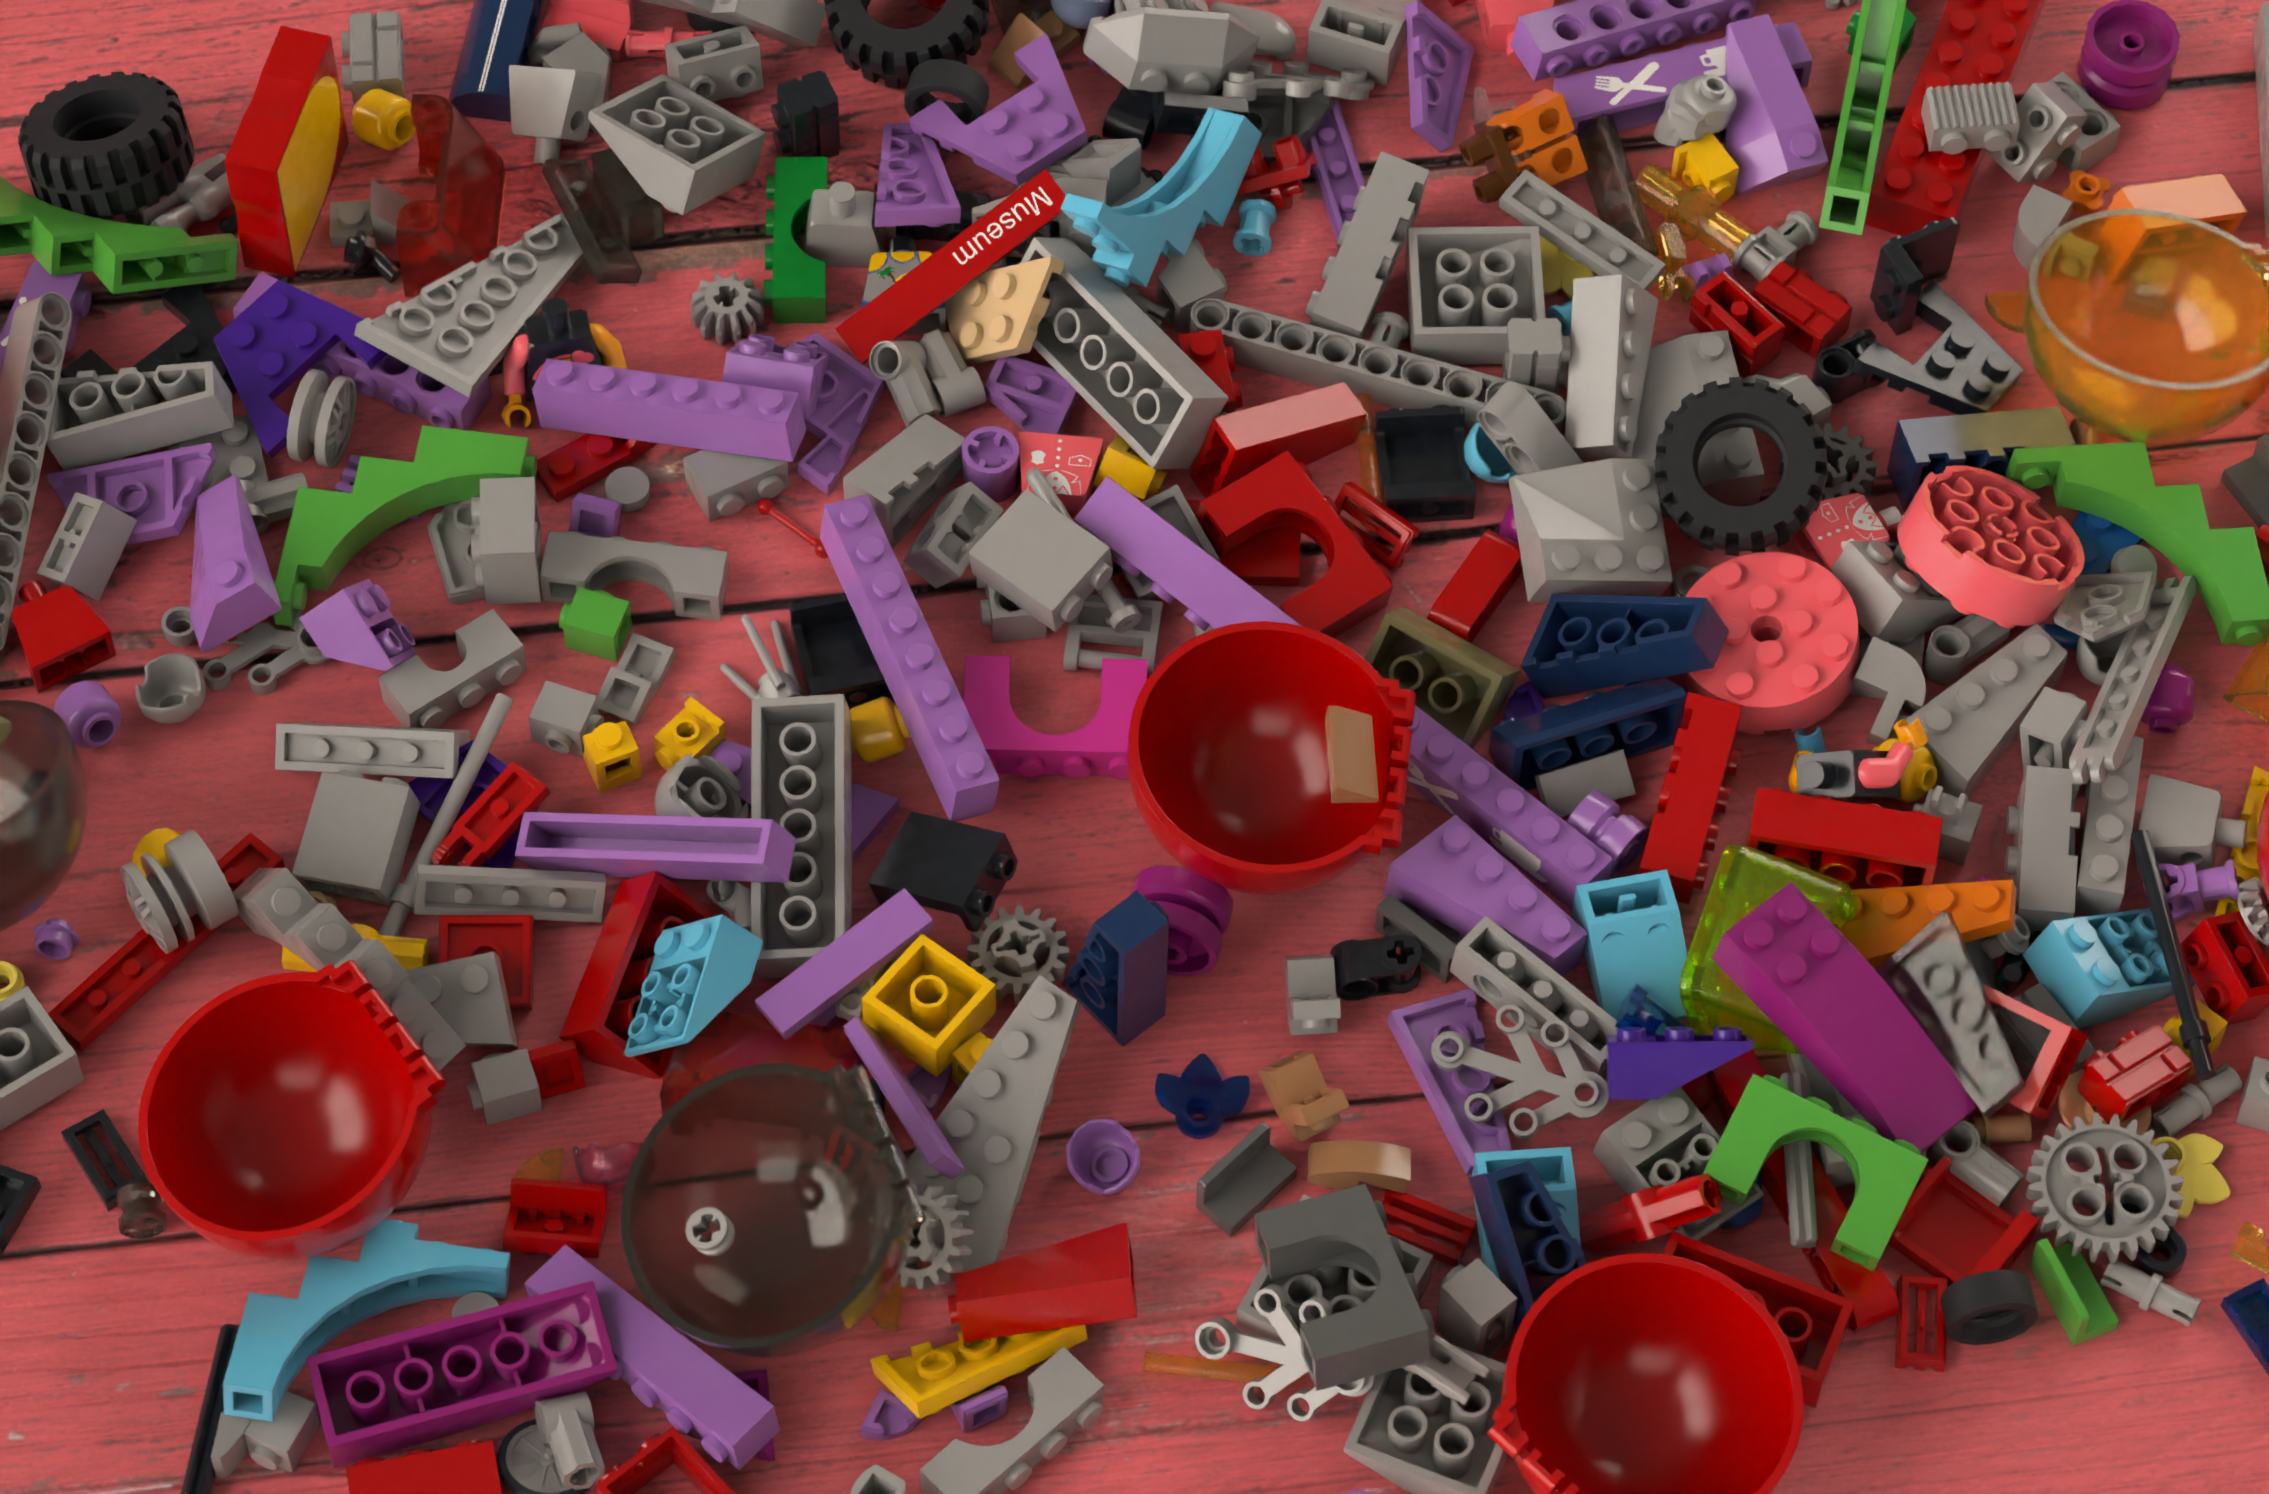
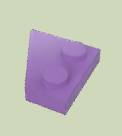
(1031, 395)

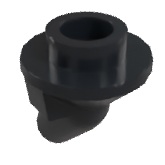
(362, 251)

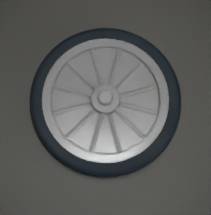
(529, 1464)

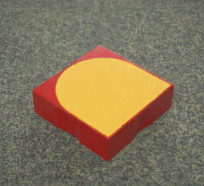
(287, 151)

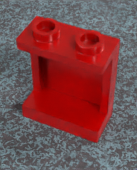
(1958, 1230)

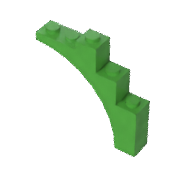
(1862, 116)

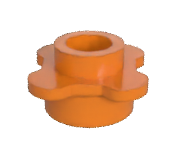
(2083, 200)

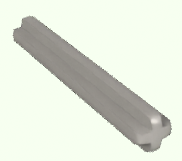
(1800, 1179)

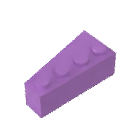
(1463, 879)

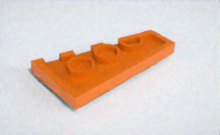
(1896, 914)

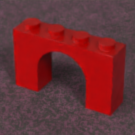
(1285, 497)

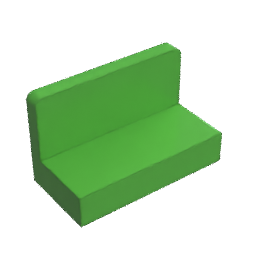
(2072, 1292)

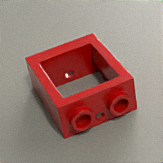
(2053, 1061)
(653, 1458)

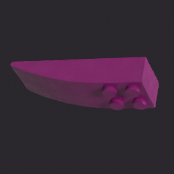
(1843, 1018)
(459, 1372)

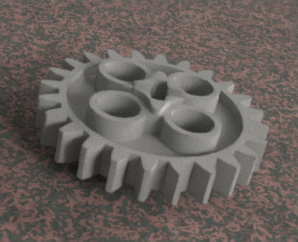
(2061, 1188)

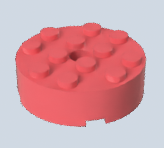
(1990, 546)
(1787, 641)

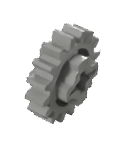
(1019, 952)
(935, 1240)

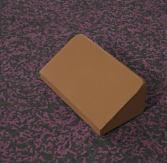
(1351, 756)

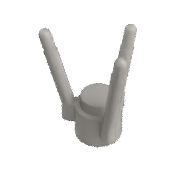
(774, 682)

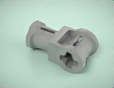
(1770, 246)

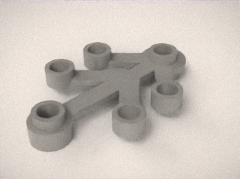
(1297, 80)
(254, 644)
(1527, 1076)
(1283, 1353)

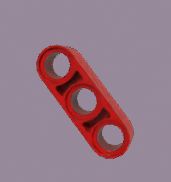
(1478, 586)

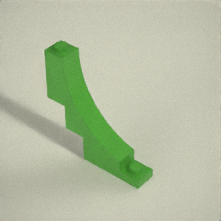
(118, 253)
(2119, 487)
(336, 525)

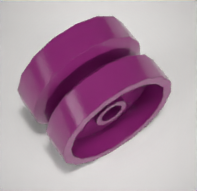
(2128, 54)
(1196, 915)

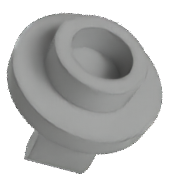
(2013, 941)

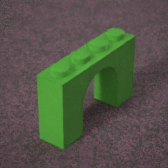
(1881, 1169)

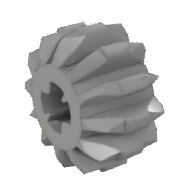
(727, 308)

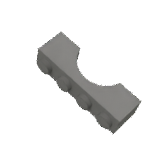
(1184, 278)
(689, 576)
(2107, 837)
(1061, 1399)

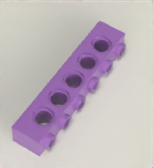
(1602, 30)
(405, 391)

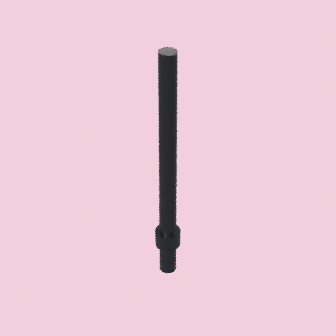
(2193, 1030)

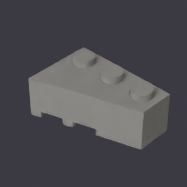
(908, 475)

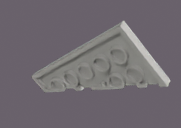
(475, 313)
(998, 1118)

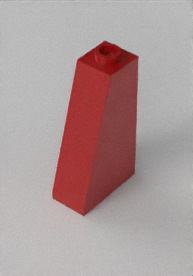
(1304, 424)
(1049, 1288)

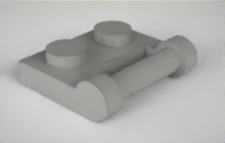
(1094, 627)

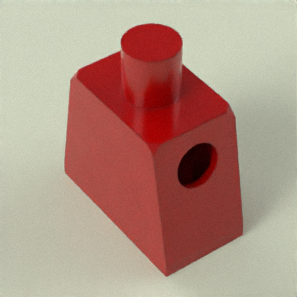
(59, 634)

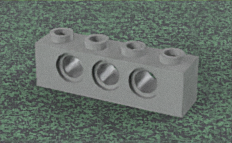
(1511, 974)

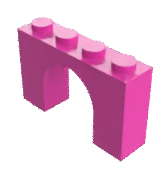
(1016, 749)

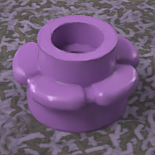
(55, 939)

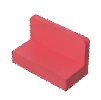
(600, 20)

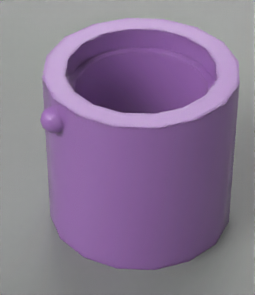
(992, 462)

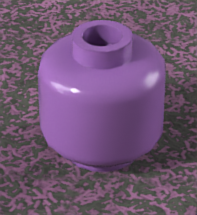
(89, 713)

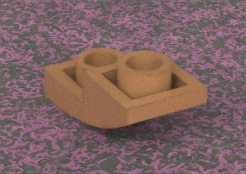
(1346, 1162)

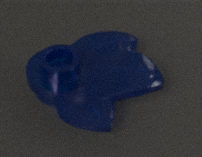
(1203, 1093)

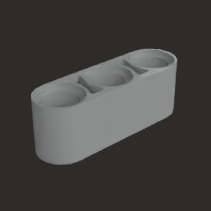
(1524, 431)

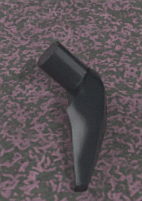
(2013, 970)

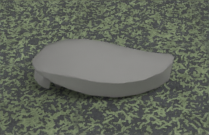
(1275, 33)

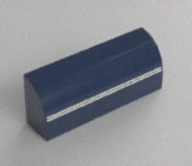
(495, 38)

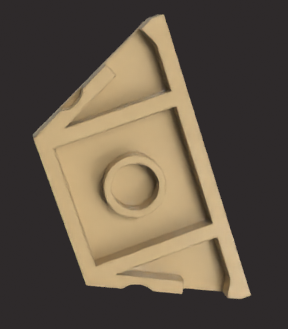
(1001, 310)

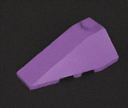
(1772, 124)
(229, 569)

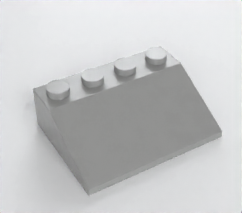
(1729, 460)

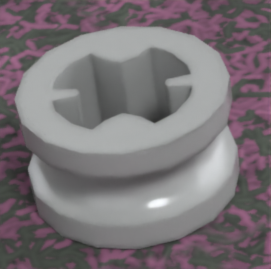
(699, 1223)

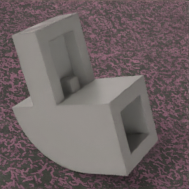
(2037, 219)
(1896, 679)
(1311, 994)

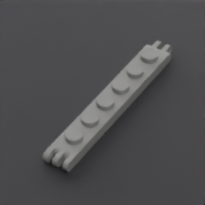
(2131, 682)

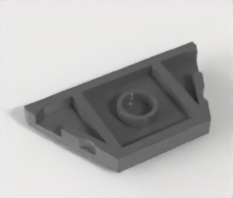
(1284, 116)

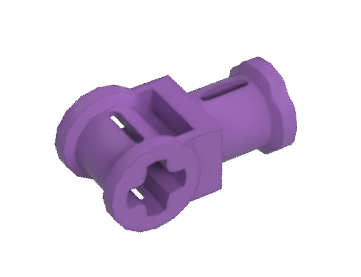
(2191, 888)

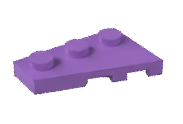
(1437, 75)

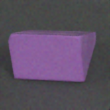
(981, 1407)

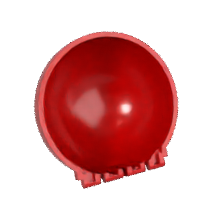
(1237, 757)
(288, 1114)
(1649, 1384)

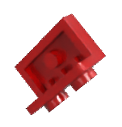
(553, 1214)

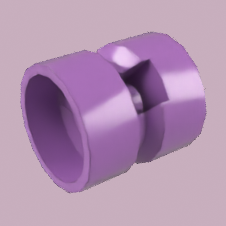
(1615, 834)

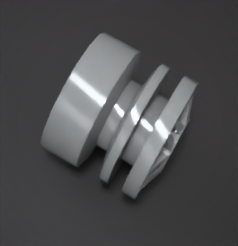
(179, 891)

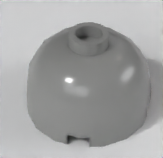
(699, 790)

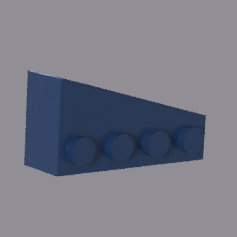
(1620, 640)
(1524, 1233)

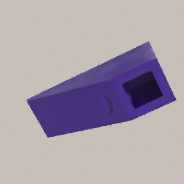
(1657, 1064)

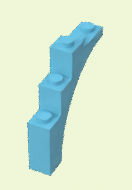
(1167, 215)
(337, 1295)

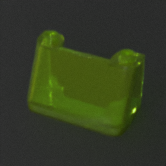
(1740, 885)

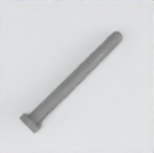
(1123, 616)

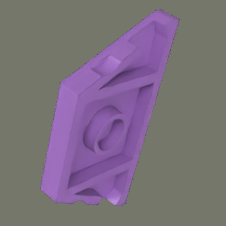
(150, 488)

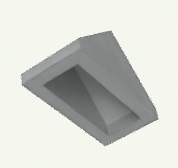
(1109, 160)

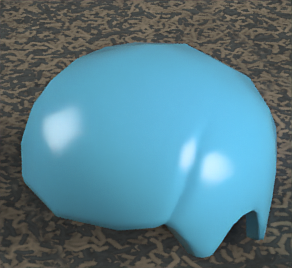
(1485, 458)

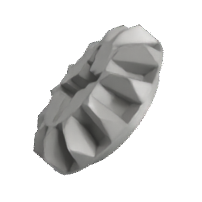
(2254, 908)

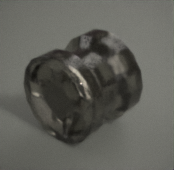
(140, 1211)

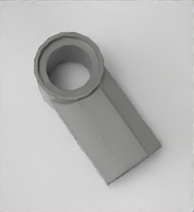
(906, 378)
(952, 381)
(272, 499)
(1959, 645)
(1977, 1164)
(569, 1429)

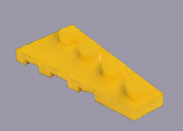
(954, 1371)

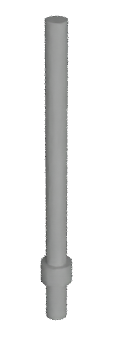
(403, 895)

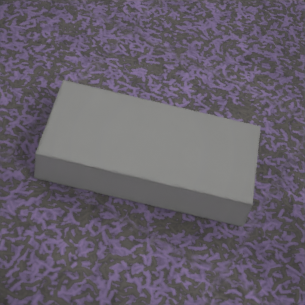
(1567, 786)

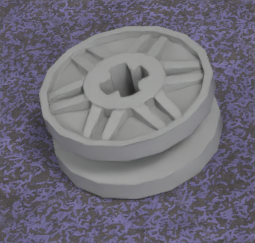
(321, 418)

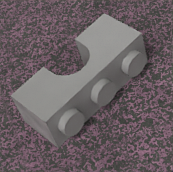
(427, 696)

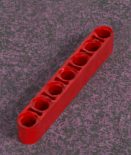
(1870, 1290)

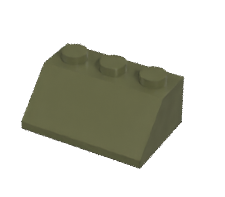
(1451, 677)

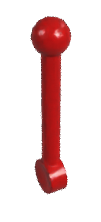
(766, 507)

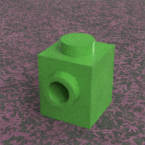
(596, 623)

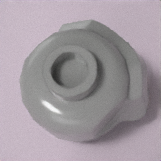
(1695, 109)

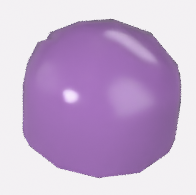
(1103, 1157)

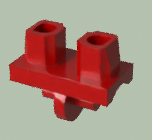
(1290, 166)

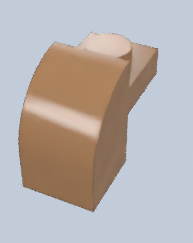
(1302, 1096)

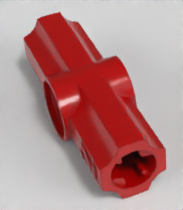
(1650, 1213)

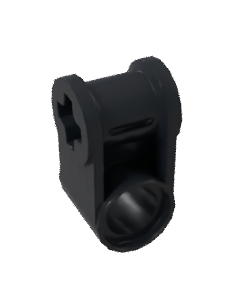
(1130, 117)
(1835, 367)
(1372, 966)

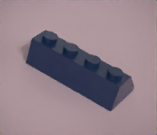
(1631, 718)

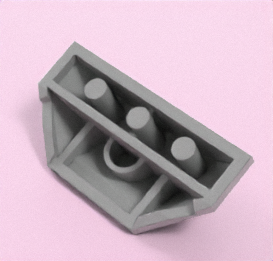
(1171, 48)

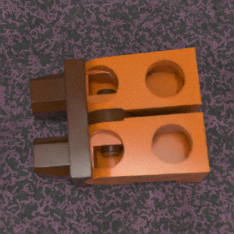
(1524, 139)

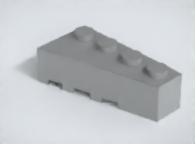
(136, 412)
(1983, 710)

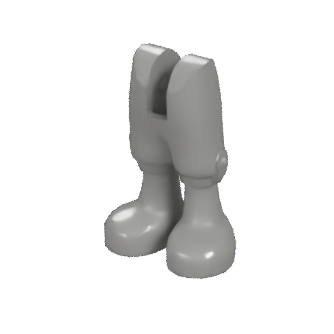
(202, 193)

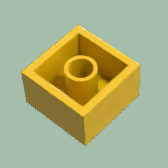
(929, 1004)

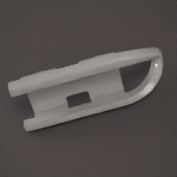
(1449, 1378)

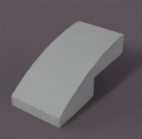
(636, 679)
(229, 1444)

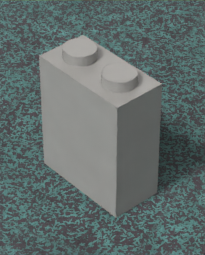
(1041, 561)
(356, 836)

